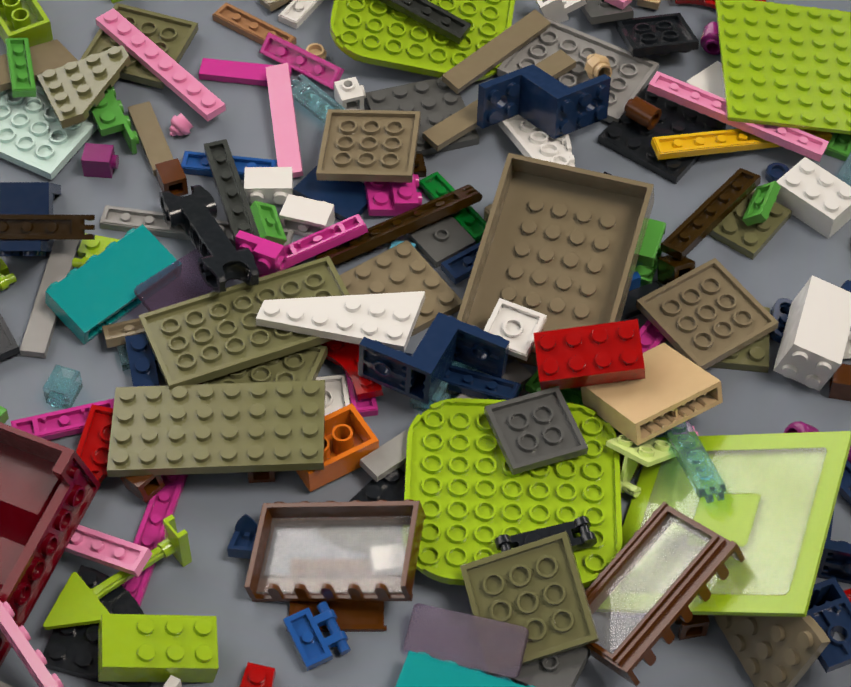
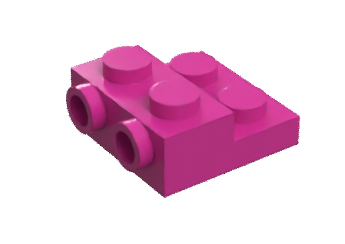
(392, 197)
(267, 254)

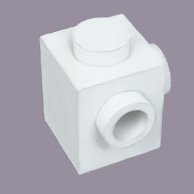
(349, 94)

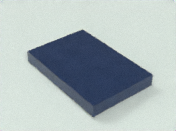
(347, 196)

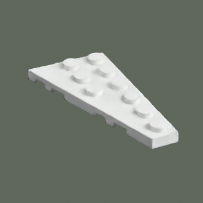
(536, 143)
(347, 318)

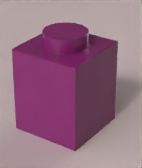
(99, 160)

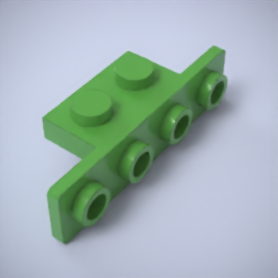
(110, 119)

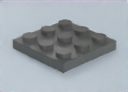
(535, 430)

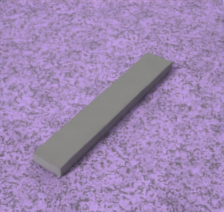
(43, 319)

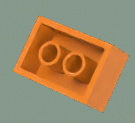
(346, 442)

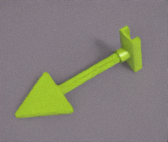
(81, 605)

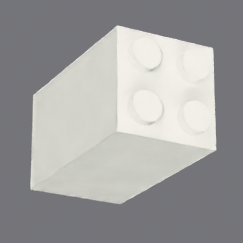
(815, 334)

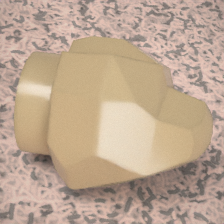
(597, 65)

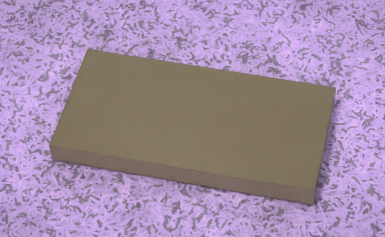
(43, 56)

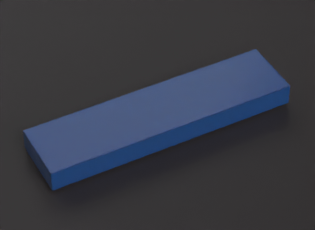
(197, 164)

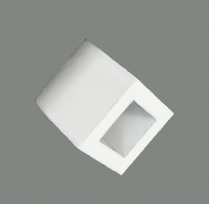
(558, 9)

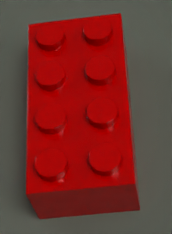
(589, 355)

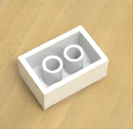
(815, 197)

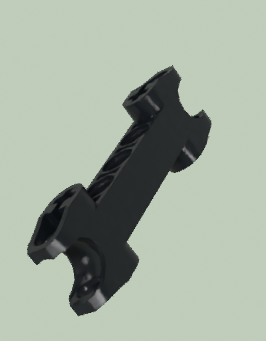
(218, 256)

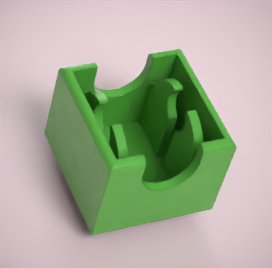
(650, 251)

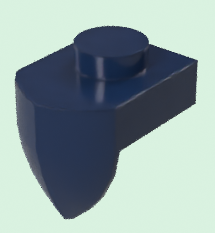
(243, 538)

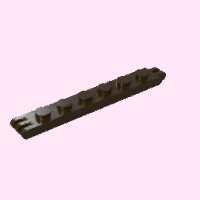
(404, 224)
(45, 227)

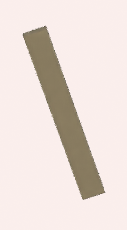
(466, 118)

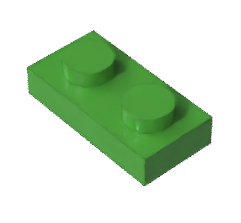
(761, 203)
(268, 222)

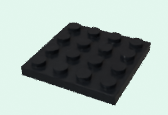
(635, 140)

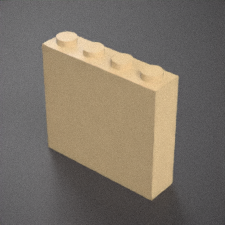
(650, 406)

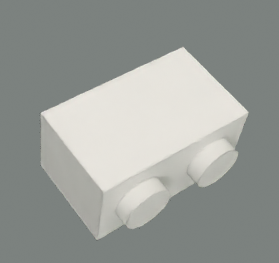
(268, 184)
(306, 215)

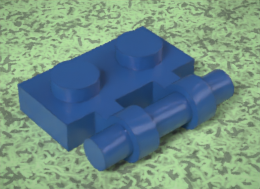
(308, 638)

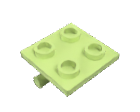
(647, 454)

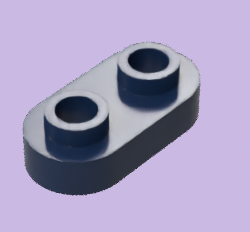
(781, 306)

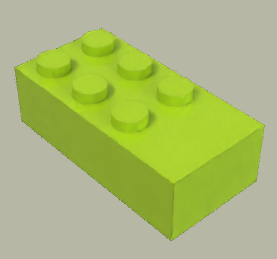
(24, 20)
(156, 647)

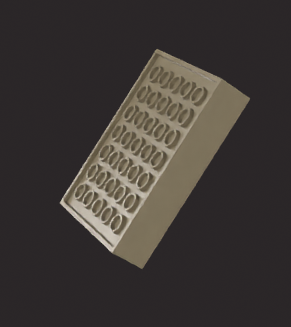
(558, 245)

